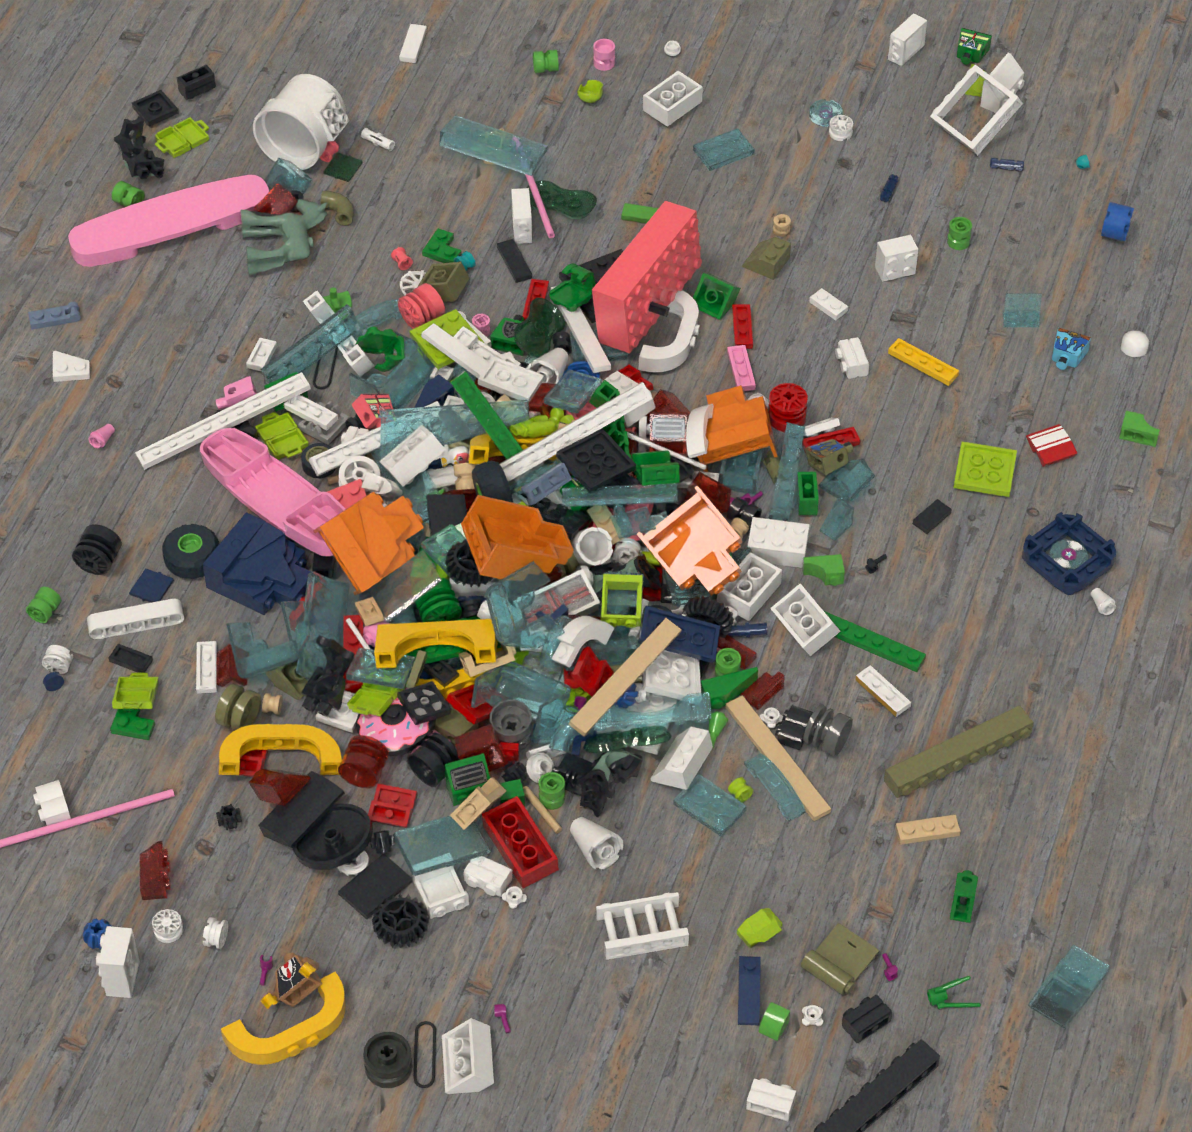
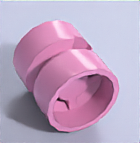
(604, 54)

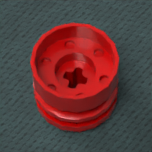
(788, 405)

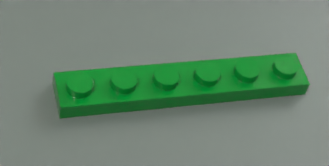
(485, 415)
(878, 644)

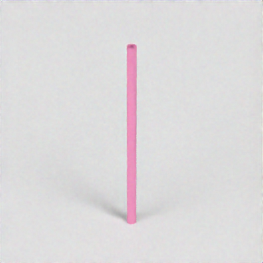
(540, 206)
(86, 818)

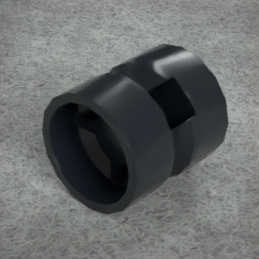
(740, 509)

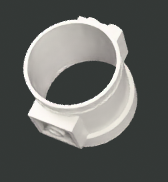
(300, 121)

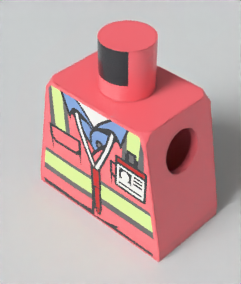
(369, 408)

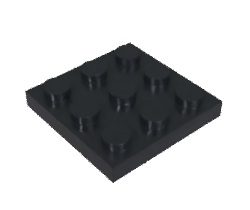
(596, 460)
(554, 513)

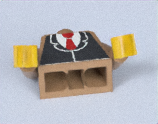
(293, 981)

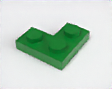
(439, 248)
(130, 725)

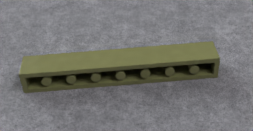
(958, 752)

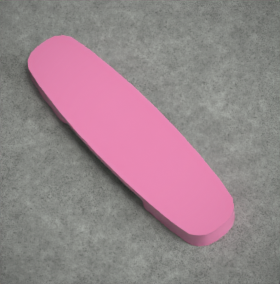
(163, 218)
(269, 487)

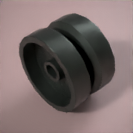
(387, 1059)

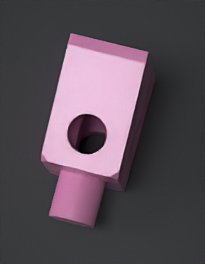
(236, 393)

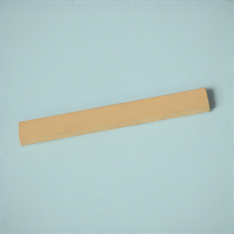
(624, 677)
(773, 750)

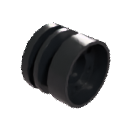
(96, 549)
(430, 759)

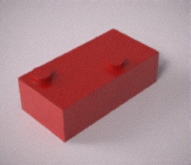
(520, 842)

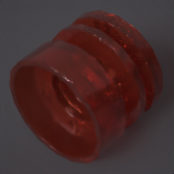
(363, 761)

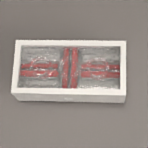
(571, 591)

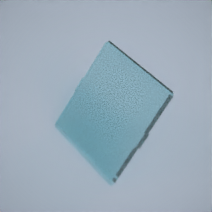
(405, 585)
(439, 845)

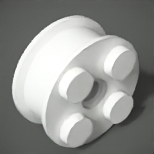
(356, 468)

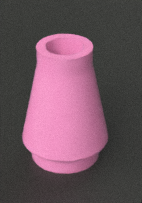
(100, 436)

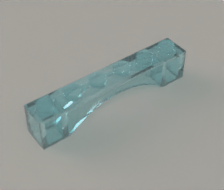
(787, 472)
(692, 707)

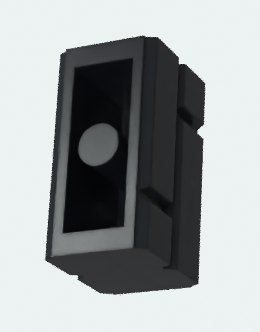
(196, 82)
(866, 1018)

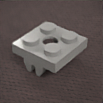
(320, 433)

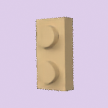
(369, 611)

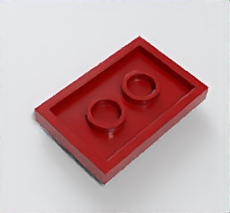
(462, 700)

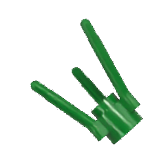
(938, 994)

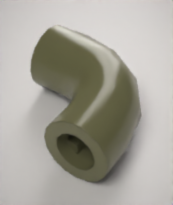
(340, 204)

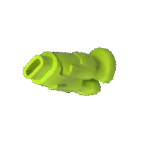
(540, 424)

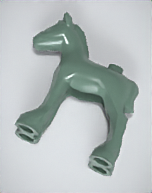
(290, 226)

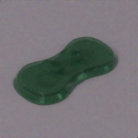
(571, 203)
(537, 330)
(635, 737)

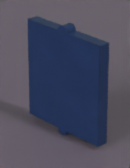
(151, 586)

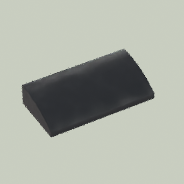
(291, 822)

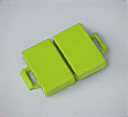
(181, 137)
(281, 435)
(135, 692)
(373, 699)

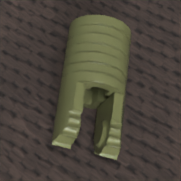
(772, 465)

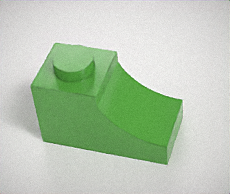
(1138, 430)
(827, 568)

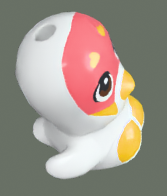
(455, 455)

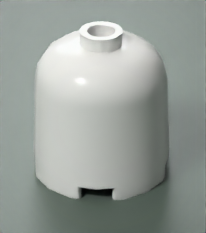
(592, 546)

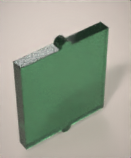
(343, 167)

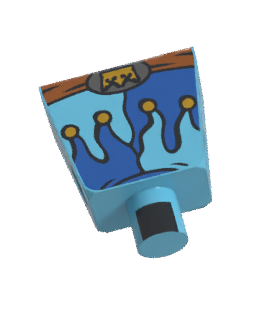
(1069, 348)

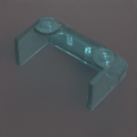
(404, 379)
(507, 605)
(254, 656)
(516, 682)

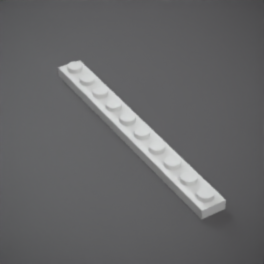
(224, 419)
(575, 431)

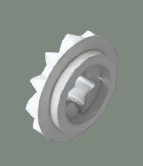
(361, 863)

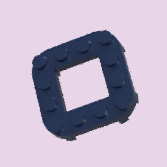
(1069, 581)

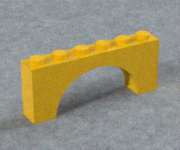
(397, 640)

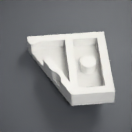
(69, 367)

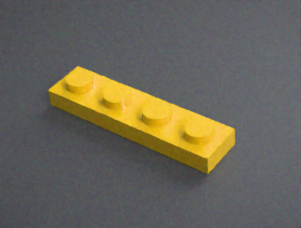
(923, 361)

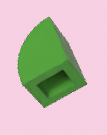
(774, 1021)

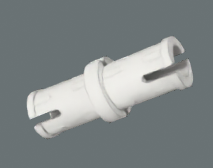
(386, 143)

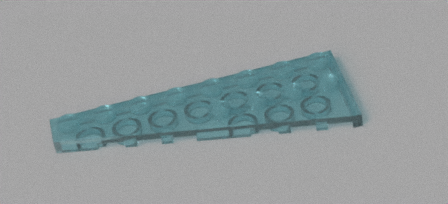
(446, 422)

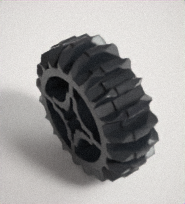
(464, 569)
(711, 612)
(404, 929)

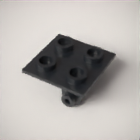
(571, 770)

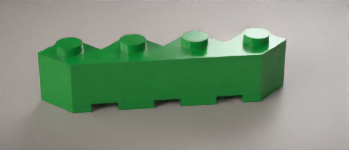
(615, 429)

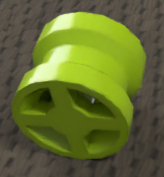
(740, 789)

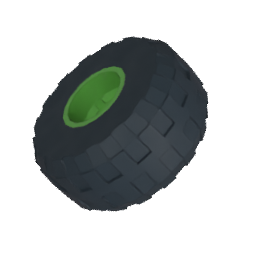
(491, 481)
(188, 549)

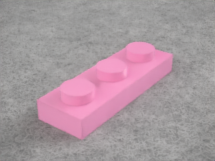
(741, 367)

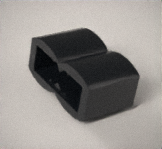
(793, 728)

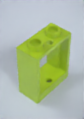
(622, 582)

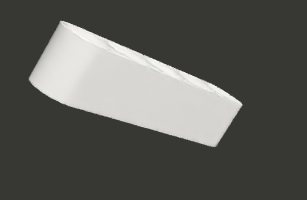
(135, 618)

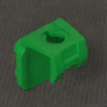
(574, 292)
(383, 342)

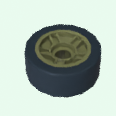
(310, 451)

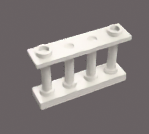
(645, 943)

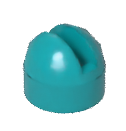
(1083, 162)

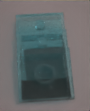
(1069, 986)

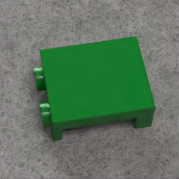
(655, 468)

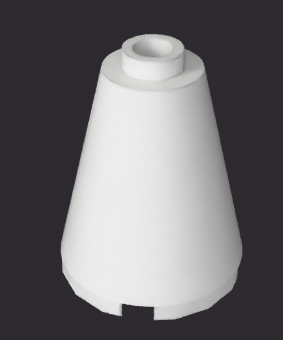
(550, 365)
(596, 842)

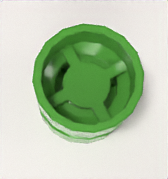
(545, 61)
(126, 194)
(959, 233)
(43, 604)
(727, 662)
(552, 790)

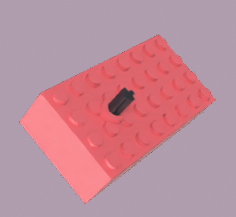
(647, 277)

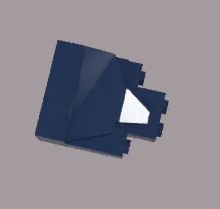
(257, 566)

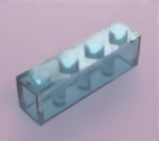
(614, 652)

